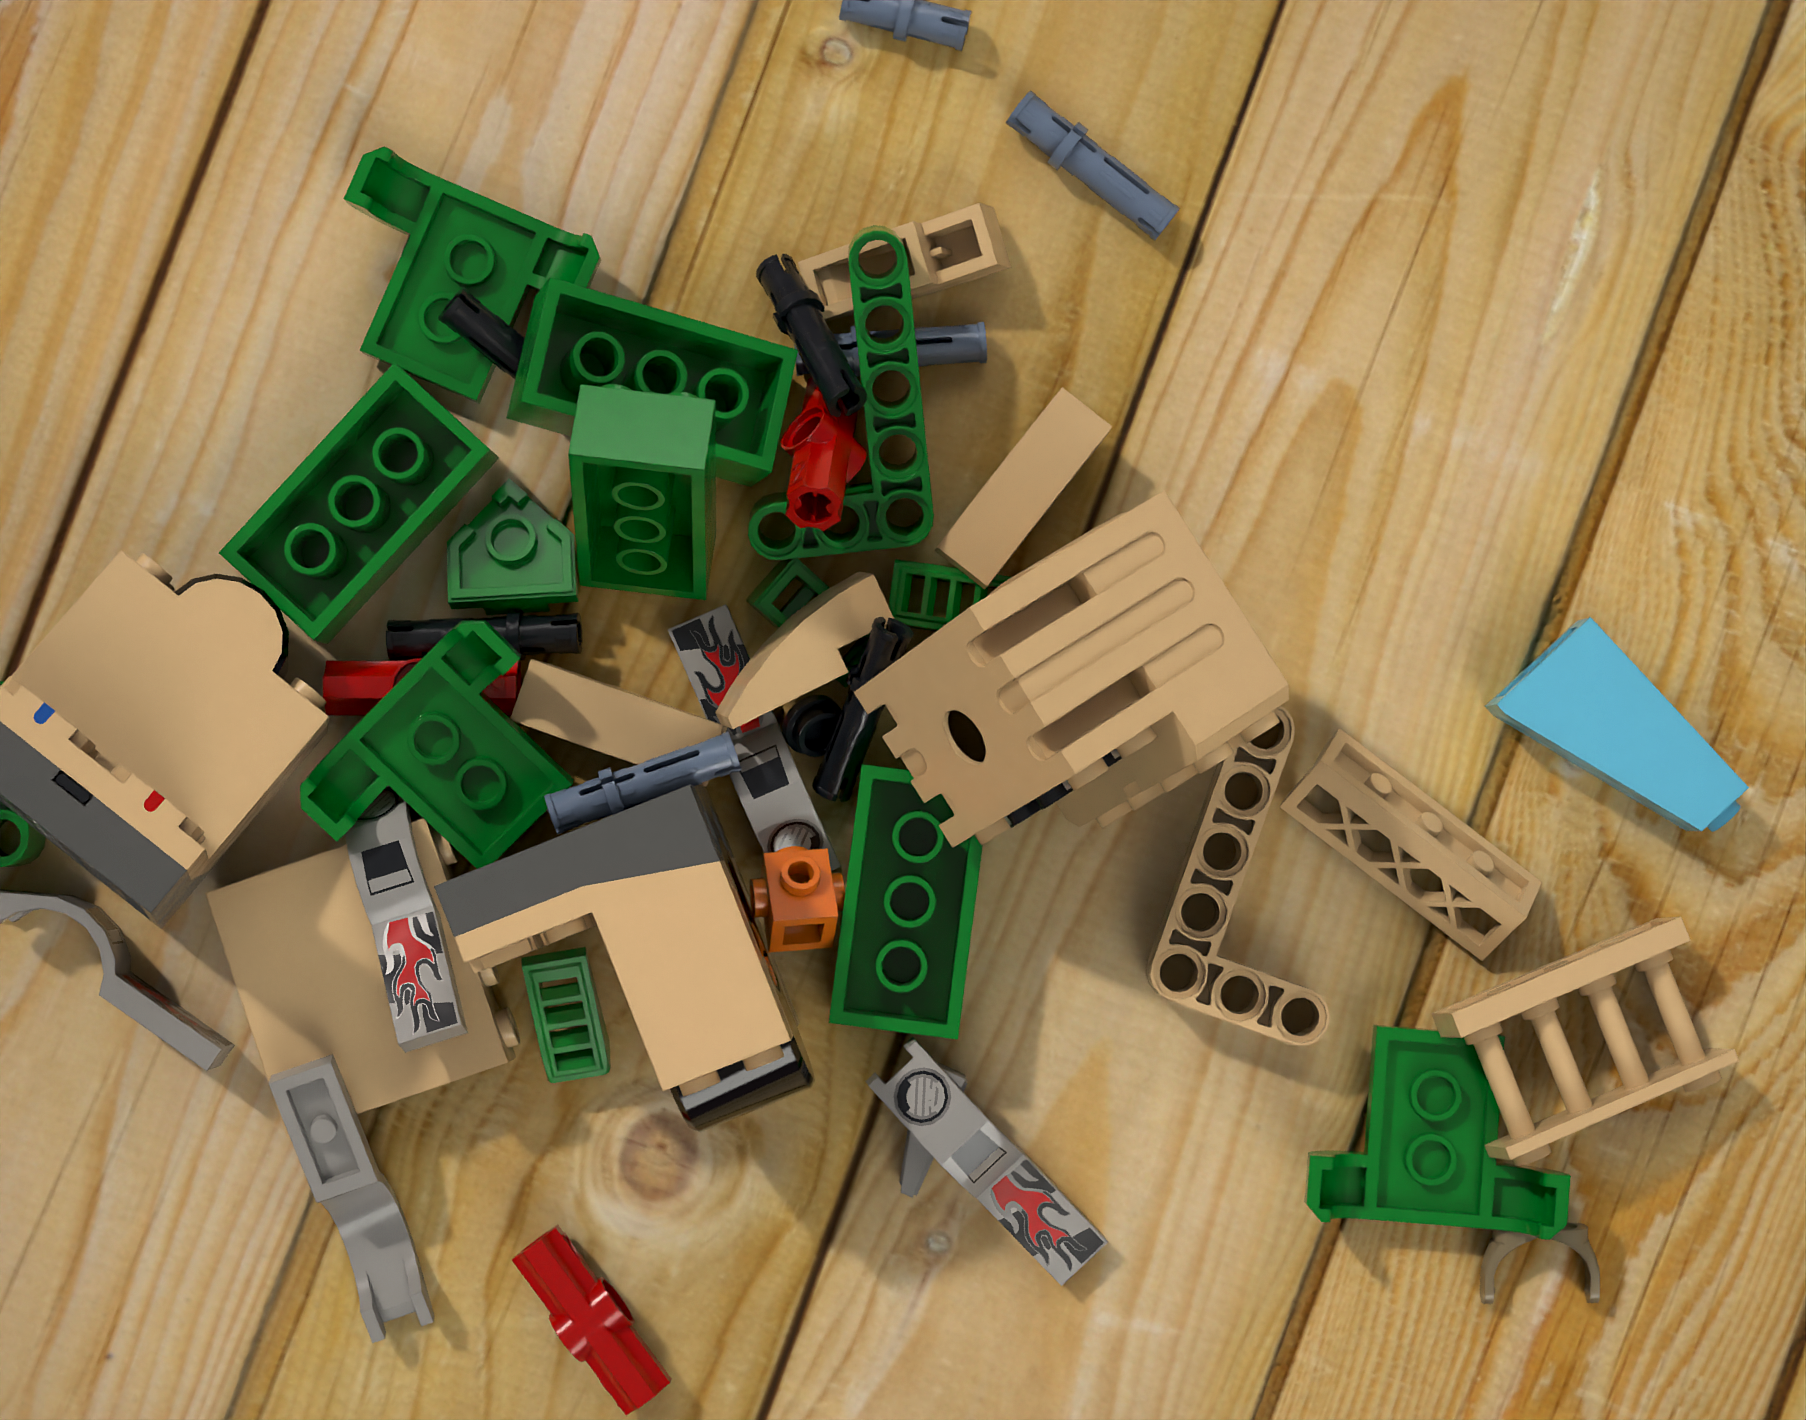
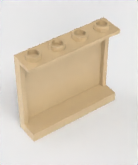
(318, 987)

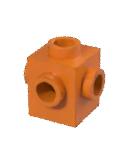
(797, 899)

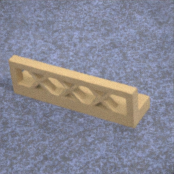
(1420, 838)

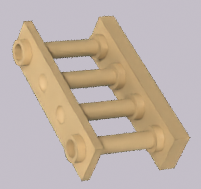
(1536, 996)

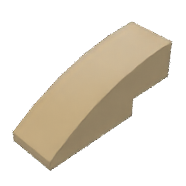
(938, 253)
(1023, 488)
(805, 649)
(606, 716)

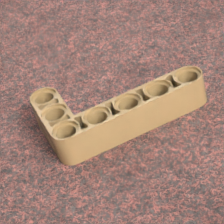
(1223, 887)

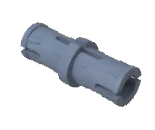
(911, 18)

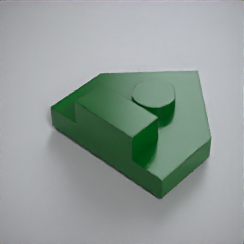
(512, 558)

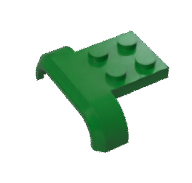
(451, 245)
(442, 753)
(1427, 1147)

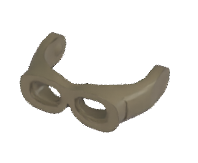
(1503, 1242)

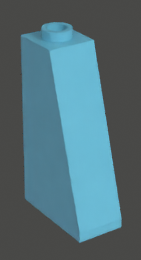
(1615, 724)

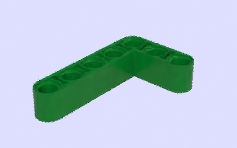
(882, 420)

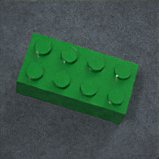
(603, 340)
(644, 490)
(359, 505)
(904, 912)

